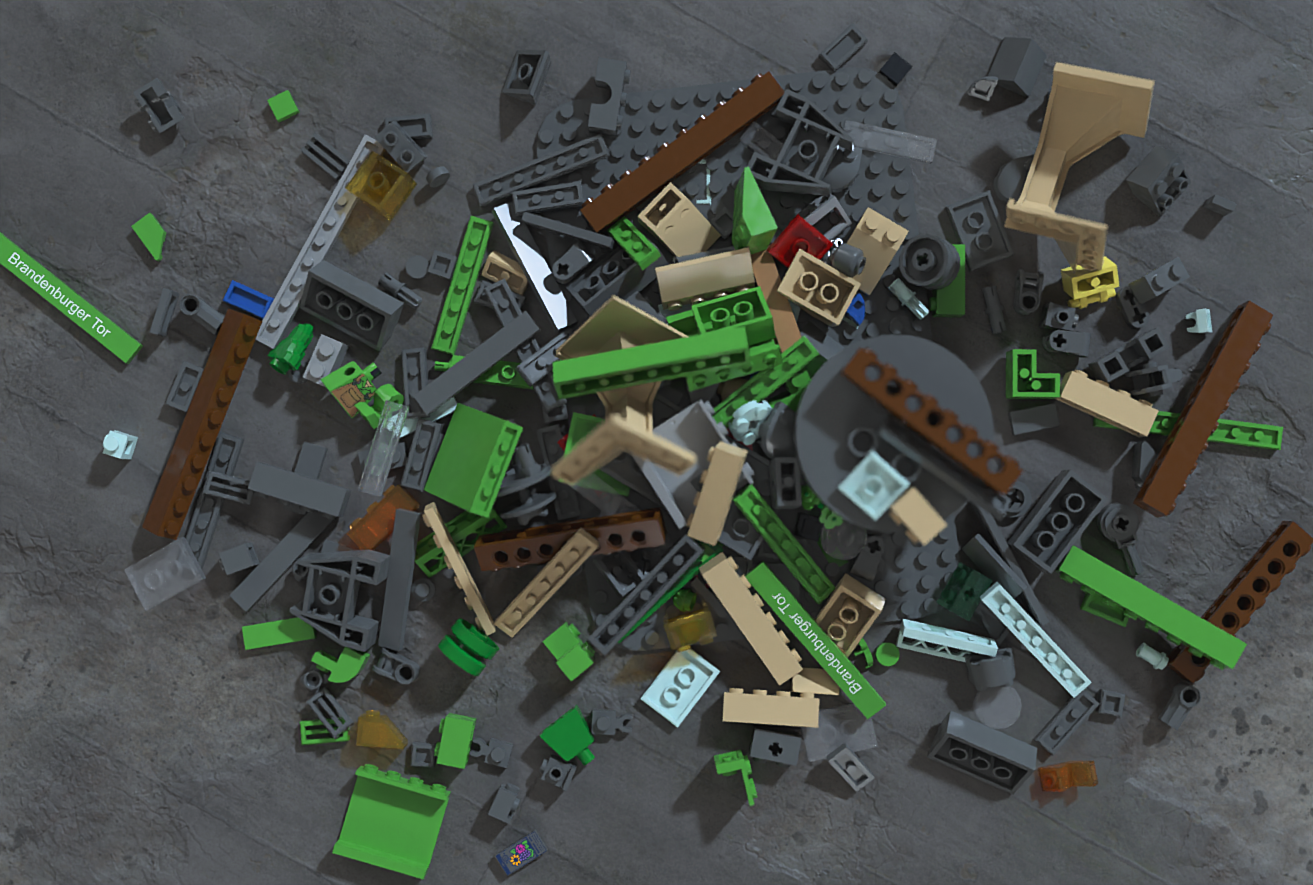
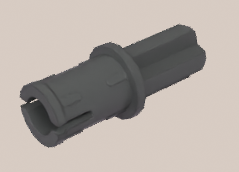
(400, 290)

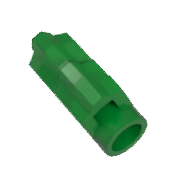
(291, 350)

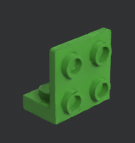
(729, 763)

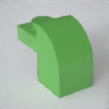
(343, 669)

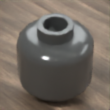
(848, 260)

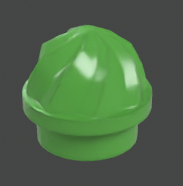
(685, 600)

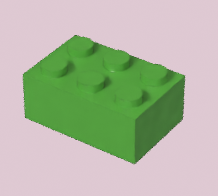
(734, 311)

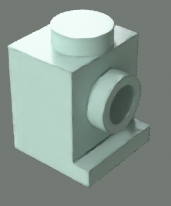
(116, 443)

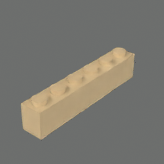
(750, 617)

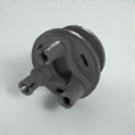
(524, 474)

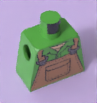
(352, 385)

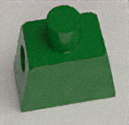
(570, 736)

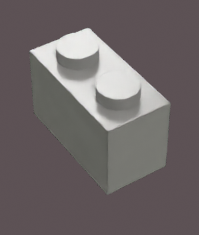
(325, 359)

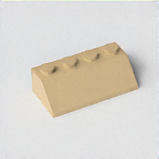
(704, 278)

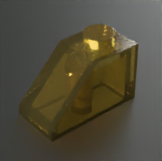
(379, 731)

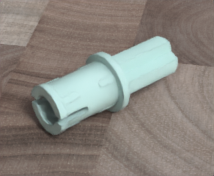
(908, 298)

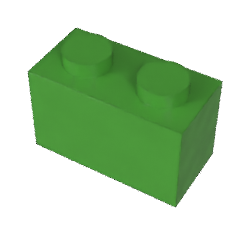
(455, 741)

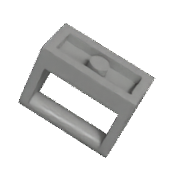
(820, 208)

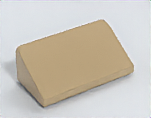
(500, 267)
(814, 681)

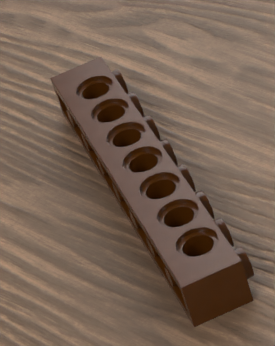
(1007, 469)
(489, 546)
(1241, 586)

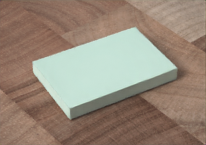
(680, 685)

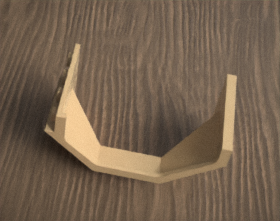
(1080, 117)
(627, 409)

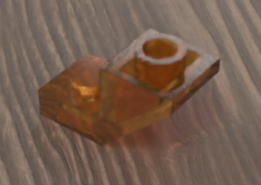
(1067, 774)

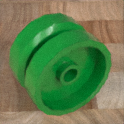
(468, 647)

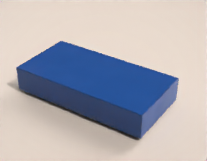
(248, 299)

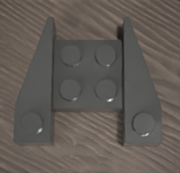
(806, 151)
(334, 591)

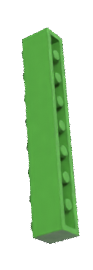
(651, 363)
(1152, 608)

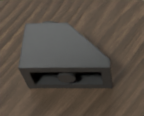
(1143, 460)

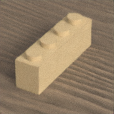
(1107, 404)
(717, 492)
(771, 709)

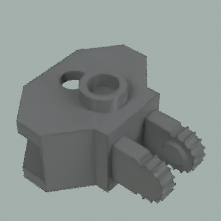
(1153, 379)

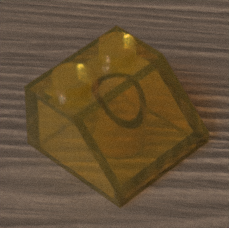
(381, 185)
(690, 629)

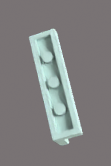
(944, 637)

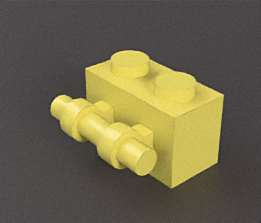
(1090, 286)

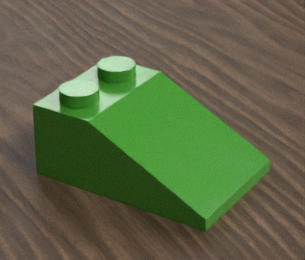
(751, 216)

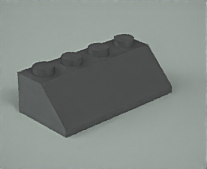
(609, 276)
(341, 299)
(983, 752)

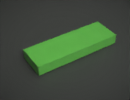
(633, 243)
(277, 633)

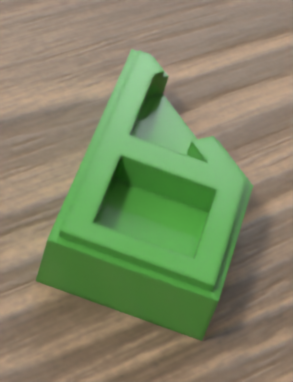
(151, 234)

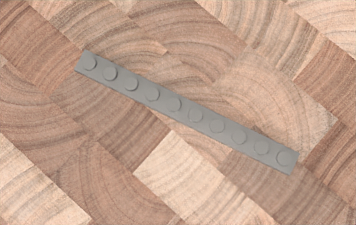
(315, 249)

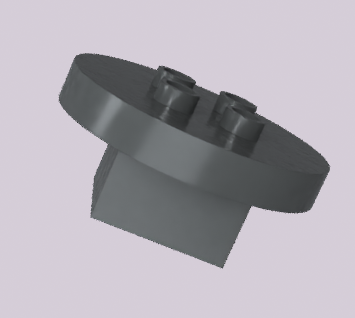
(840, 424)

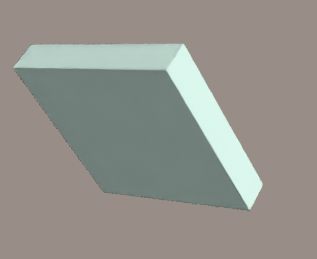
(873, 485)

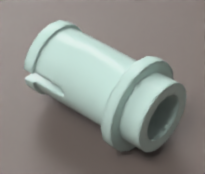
(1152, 656)

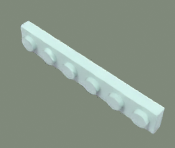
(1035, 639)

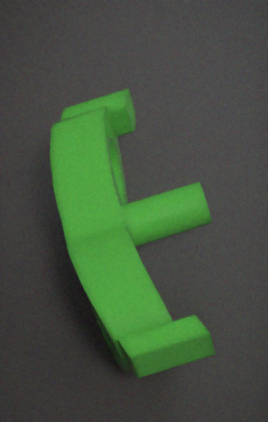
(867, 654)

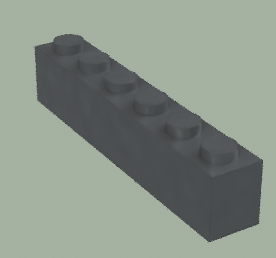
(646, 594)

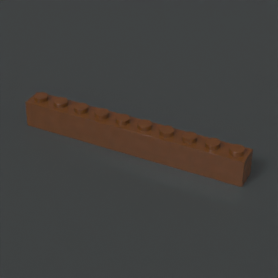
(683, 153)
(1203, 410)
(201, 424)

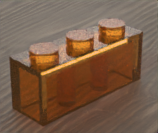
(379, 522)

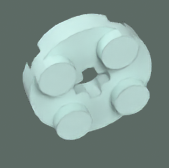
(742, 428)

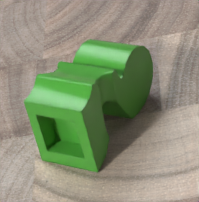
(373, 413)

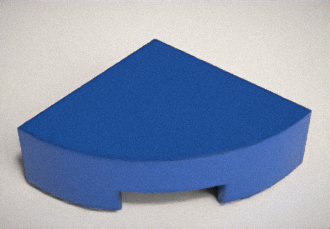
(856, 310)

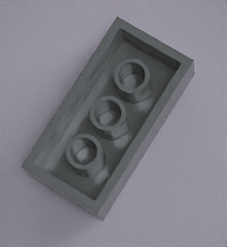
(1057, 521)

